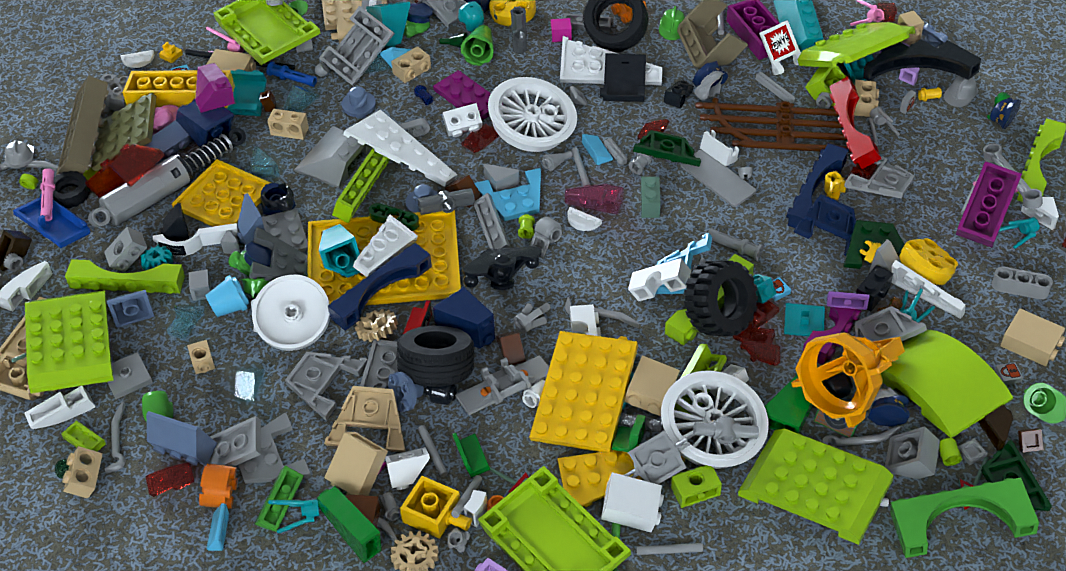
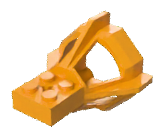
(860, 359)

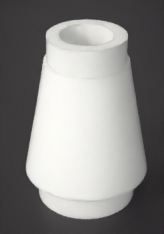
(533, 394)

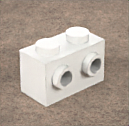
(462, 120)

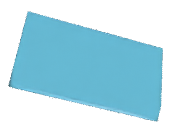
(596, 149)
(218, 528)

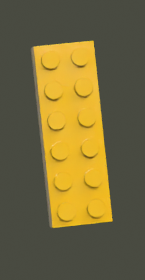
(169, 87)

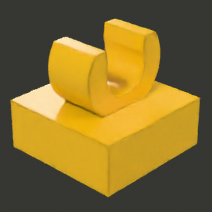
(170, 52)
(871, 252)

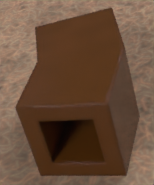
(268, 100)

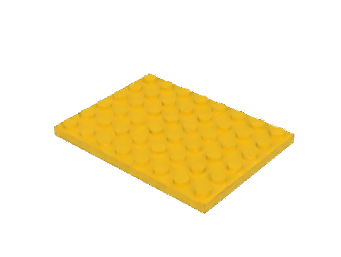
(435, 235)

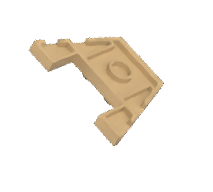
(369, 409)

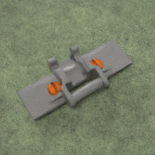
(502, 383)

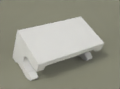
(718, 150)

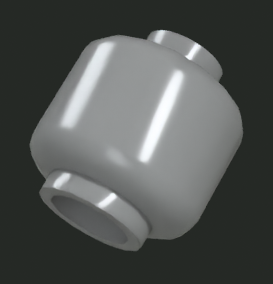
(549, 228)

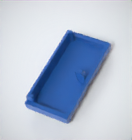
(63, 227)

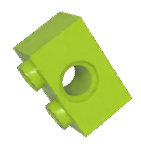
(687, 493)

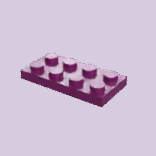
(463, 91)

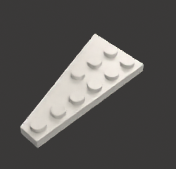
(587, 65)
(398, 145)

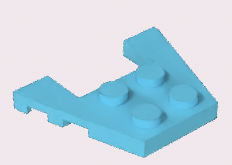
(516, 201)
(687, 256)

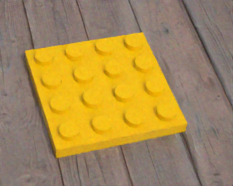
(219, 194)

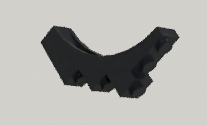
(921, 54)

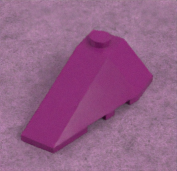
(212, 88)

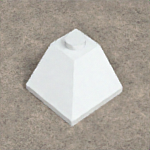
(405, 467)

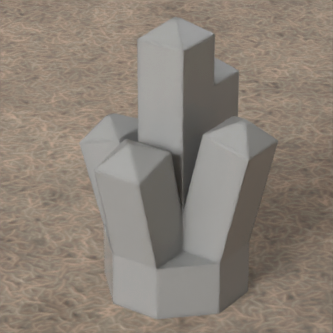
(526, 321)

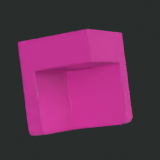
(561, 28)

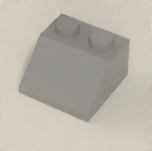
(913, 453)

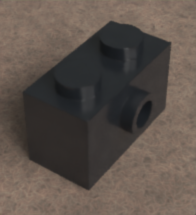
(876, 286)

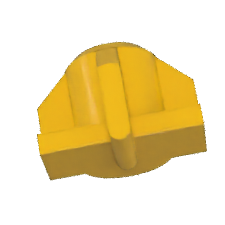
(834, 184)

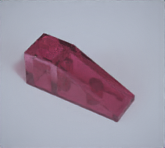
(597, 197)

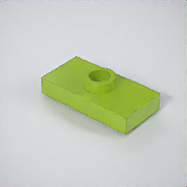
(81, 436)

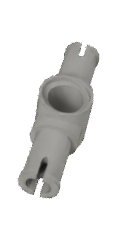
(725, 430)

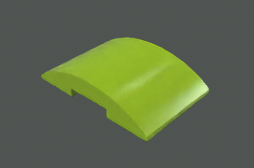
(946, 381)

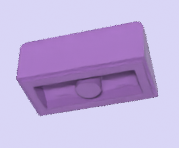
(847, 300)

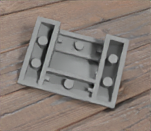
(358, 47)
(331, 157)

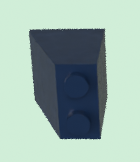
(205, 125)
(468, 314)

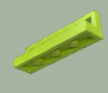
(701, 362)

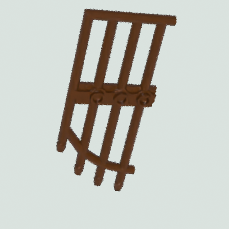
(784, 125)

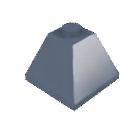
(248, 221)
(130, 308)

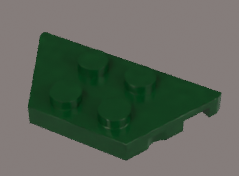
(667, 147)
(1010, 464)

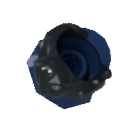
(276, 198)

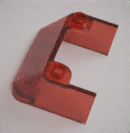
(124, 168)

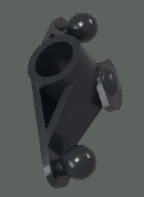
(500, 266)

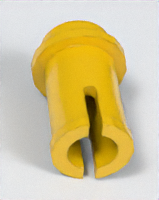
(925, 94)

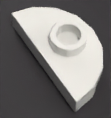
(138, 59)
(582, 220)

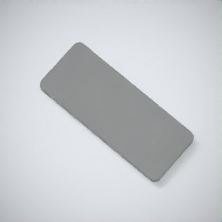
(720, 179)

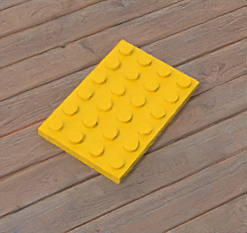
(584, 391)

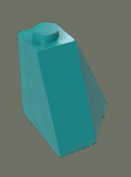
(393, 17)
(339, 250)

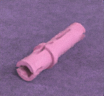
(47, 187)

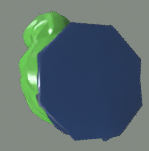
(417, 19)
(253, 253)

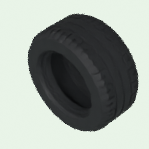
(619, 41)

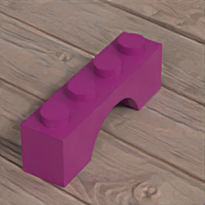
(843, 322)

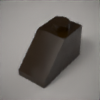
(13, 242)
(997, 426)

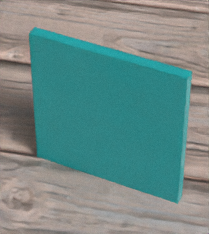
(803, 319)

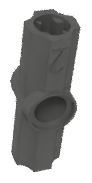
(518, 29)
(436, 202)

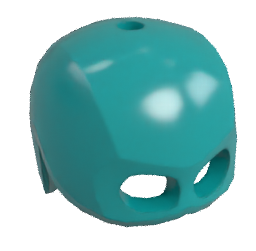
(472, 15)

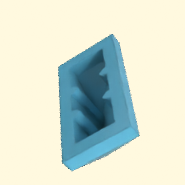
(392, 53)

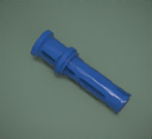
(284, 73)

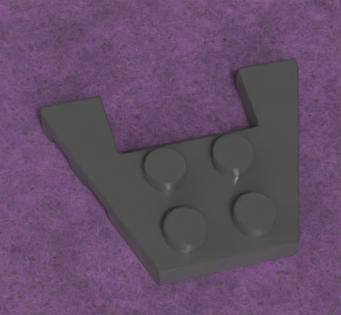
(284, 258)

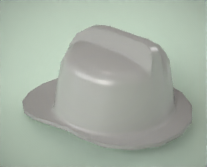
(961, 92)
(18, 154)

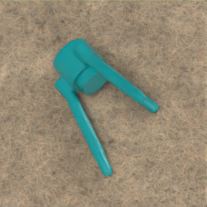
(1026, 226)
(910, 310)
(308, 508)

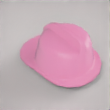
(163, 117)

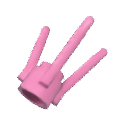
(873, 15)
(232, 45)

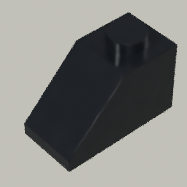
(175, 225)

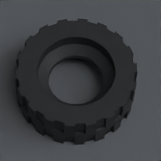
(70, 179)

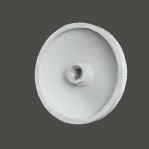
(291, 312)

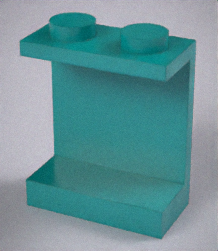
(247, 92)

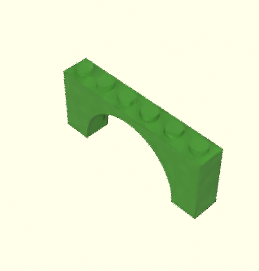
(1004, 499)

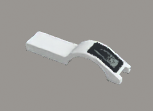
(203, 237)

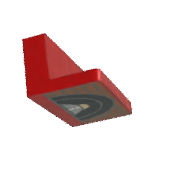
(419, 317)

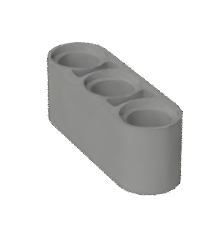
(1022, 282)

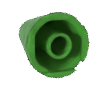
(478, 46)

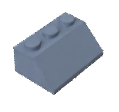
(179, 439)

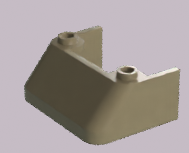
(697, 36)

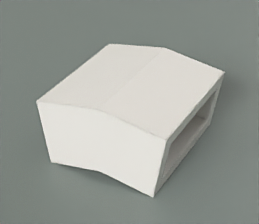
(476, 506)

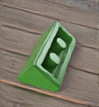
(283, 489)

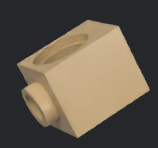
(201, 357)

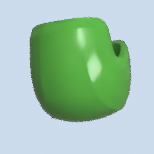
(157, 403)

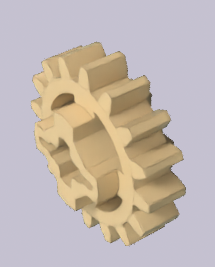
(376, 325)
(413, 552)

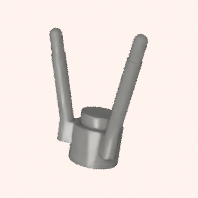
(879, 117)

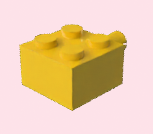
(431, 506)

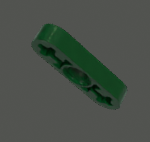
(379, 213)

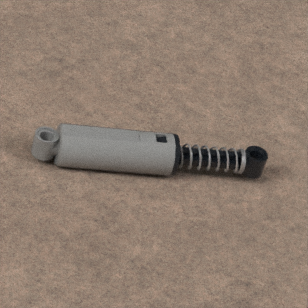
(160, 181)

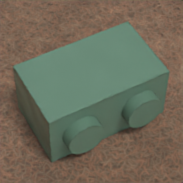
(650, 197)

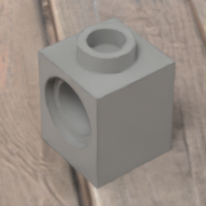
(199, 284)

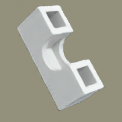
(647, 281)
(584, 320)

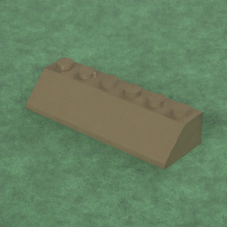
(83, 126)

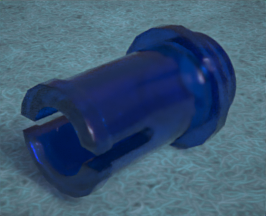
(421, 92)

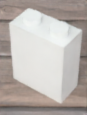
(632, 502)

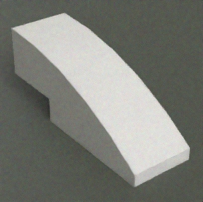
(24, 286)
(60, 408)

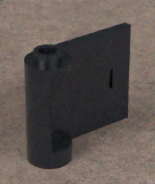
(624, 77)

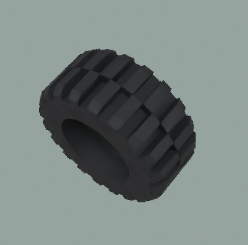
(702, 298)

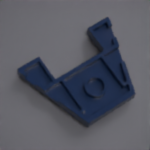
(829, 216)

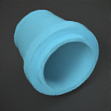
(227, 297)

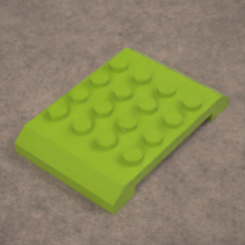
(263, 28)
(67, 342)
(818, 483)
(550, 530)

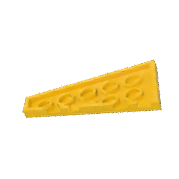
(588, 474)

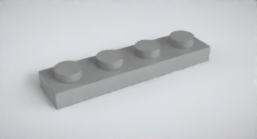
(491, 222)

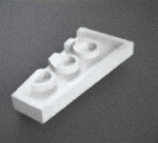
(385, 245)

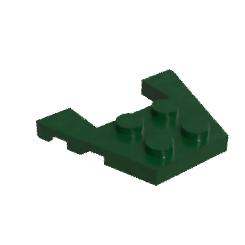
(870, 231)

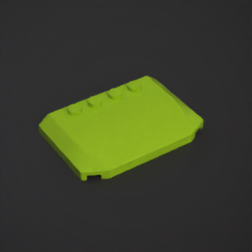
(854, 44)

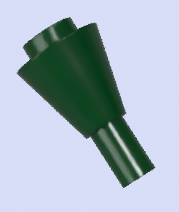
(454, 40)

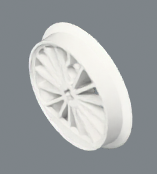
(535, 117)
(721, 383)

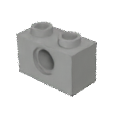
(125, 249)

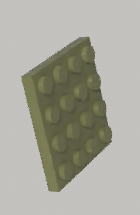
(125, 126)

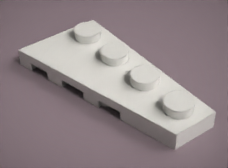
(911, 281)

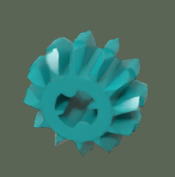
(156, 257)

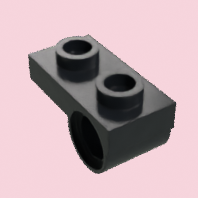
(677, 93)

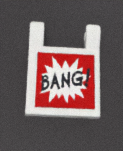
(779, 45)

